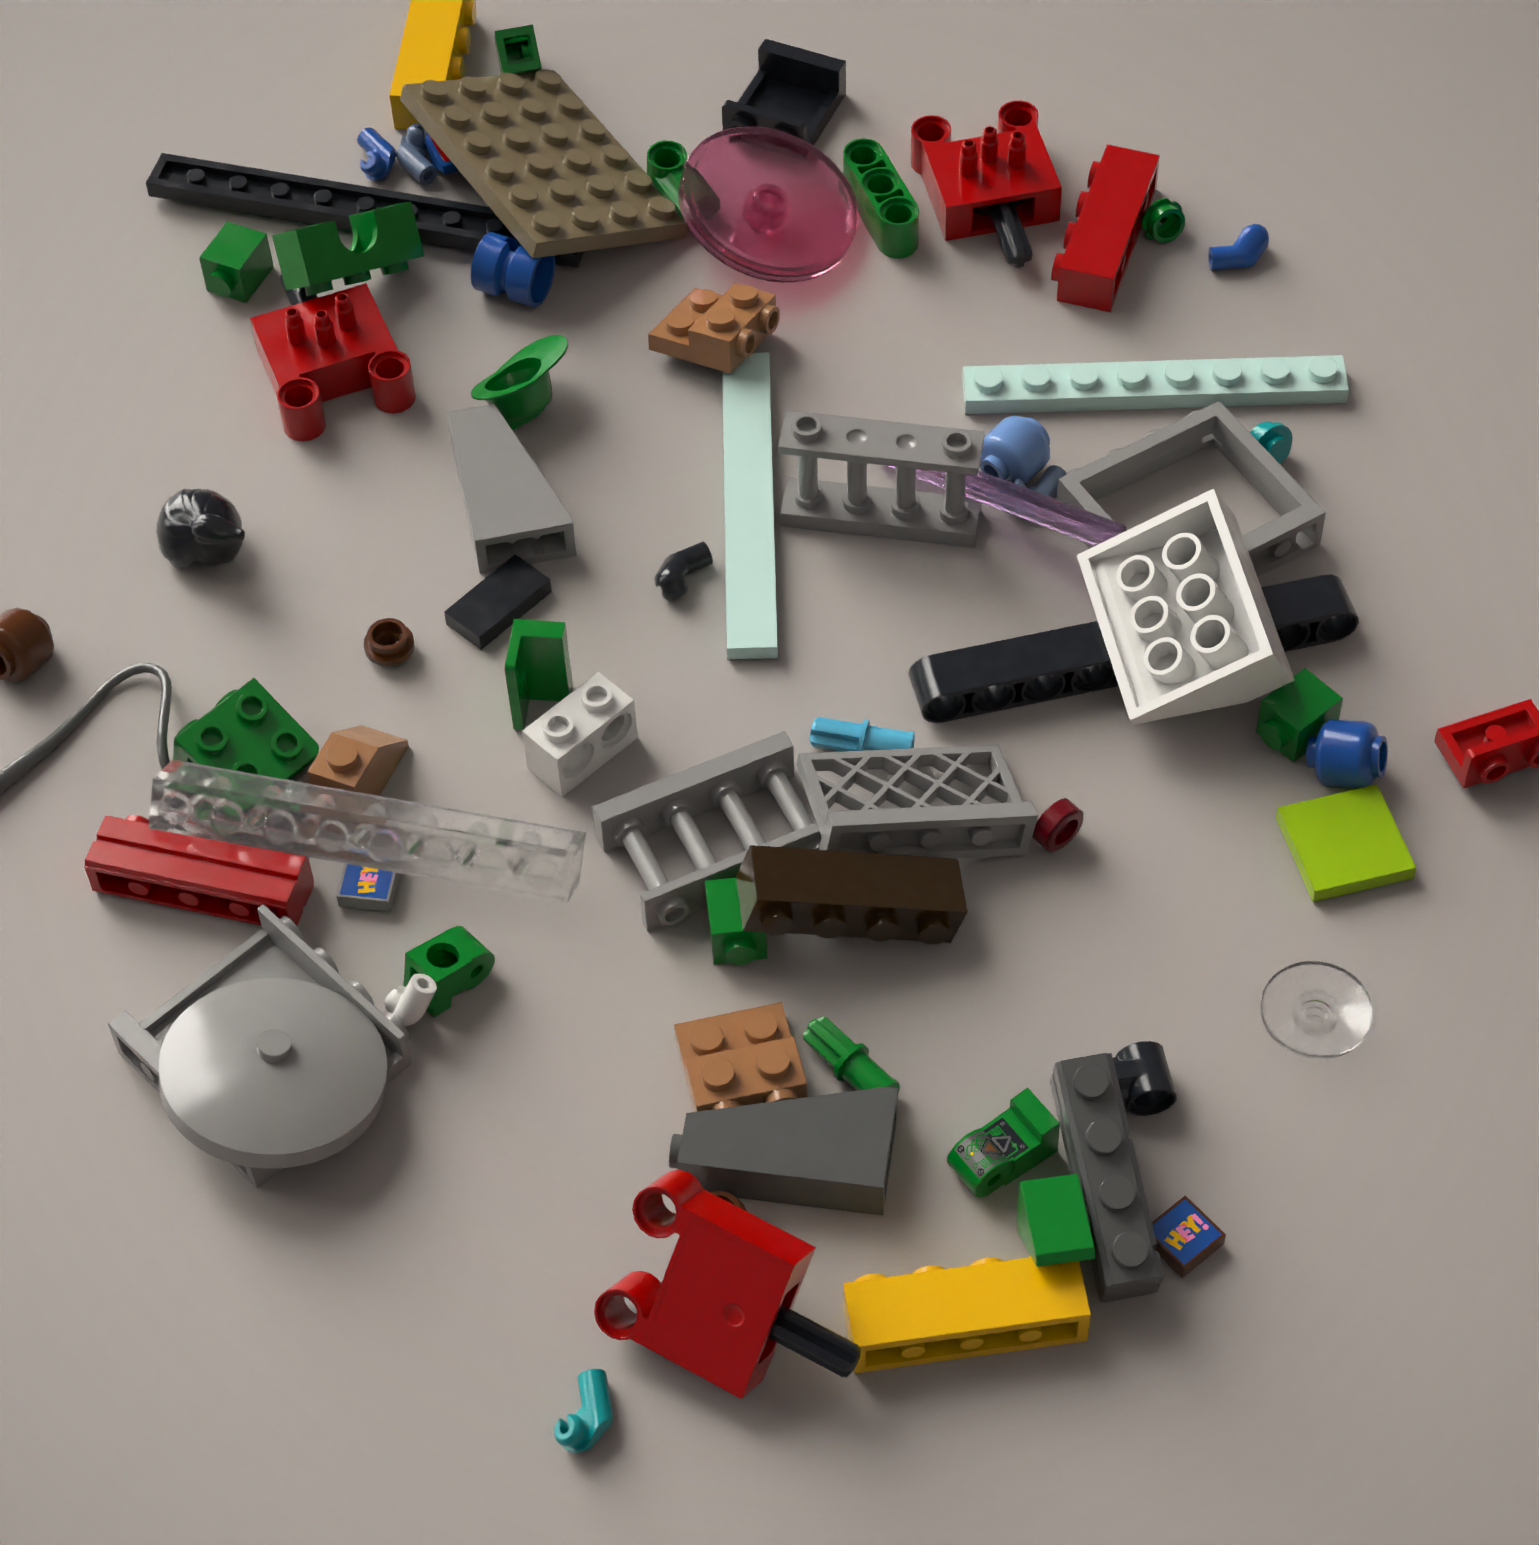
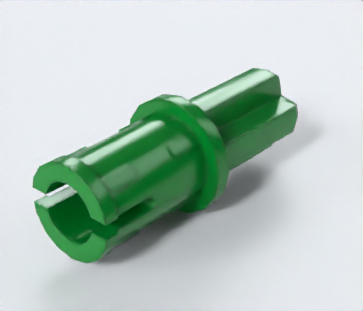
(846, 1058)

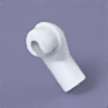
(411, 1001)

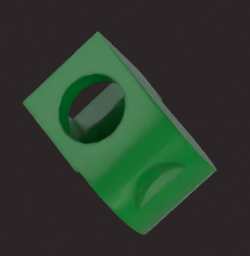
(517, 50)
(454, 963)

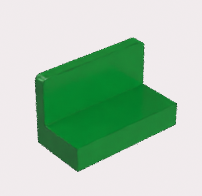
(536, 666)

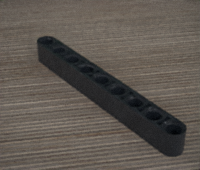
(1077, 661)

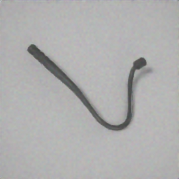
(23, 764)

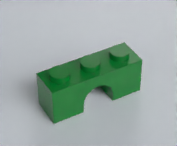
(316, 255)

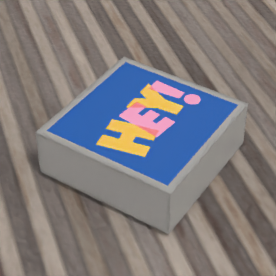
(367, 888)

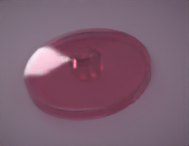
(768, 204)

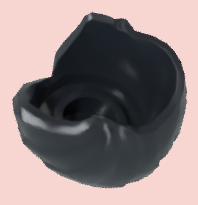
(199, 528)

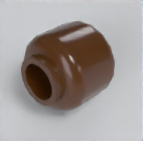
(24, 644)

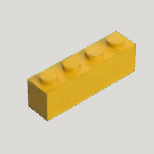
(431, 48)
(964, 1312)

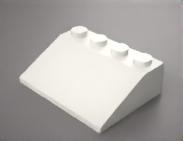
(1184, 613)

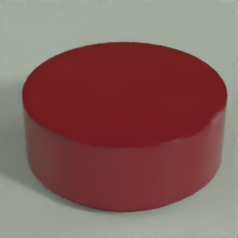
(1058, 825)

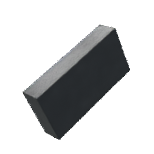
(498, 601)

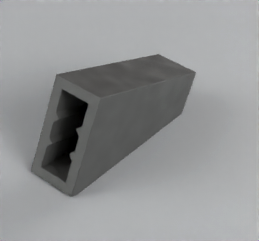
(797, 1150)

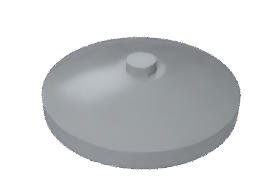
(272, 1073)

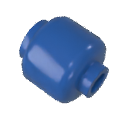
(1347, 754)

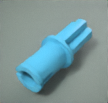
(850, 736)

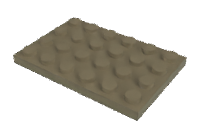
(543, 162)

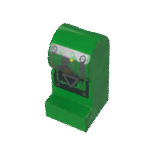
(1006, 1145)

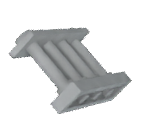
(880, 510)
(691, 793)

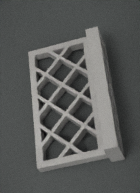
(917, 828)

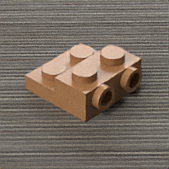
(717, 327)
(740, 1058)

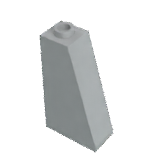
(505, 493)

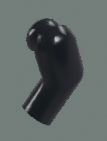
(678, 565)

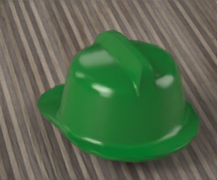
(523, 383)

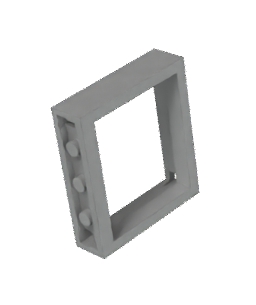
(1268, 545)

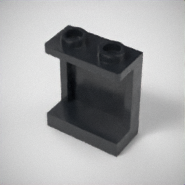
(790, 92)

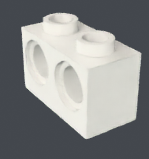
(580, 734)

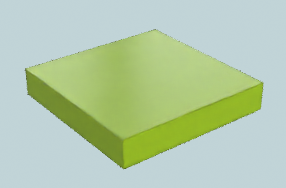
(1345, 843)

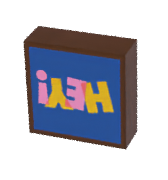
(1186, 1236)

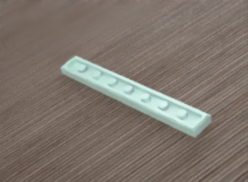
(749, 511)

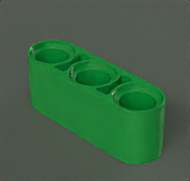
(882, 198)

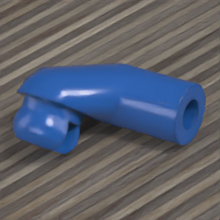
(379, 152)
(1243, 253)

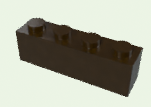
(850, 894)

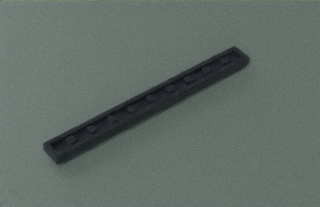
(320, 200)

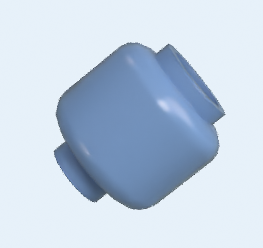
(1015, 449)

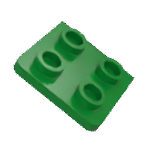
(247, 735)

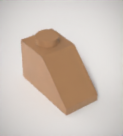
(357, 760)

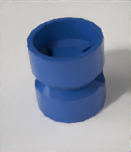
(506, 267)

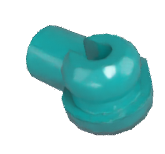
(592, 1419)

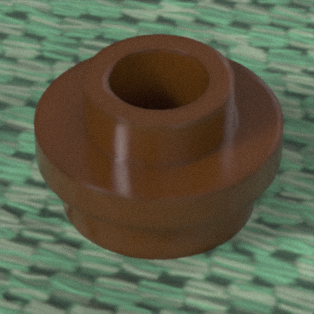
(388, 642)

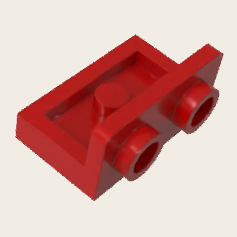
(1491, 744)

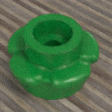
(1163, 220)

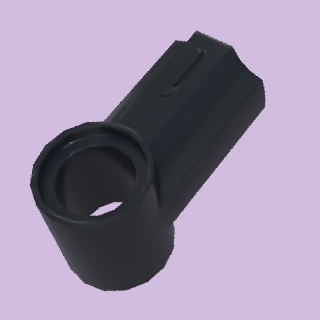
(1144, 1078)

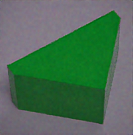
(1054, 1220)

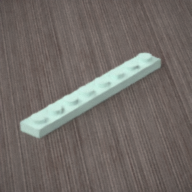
(1154, 384)

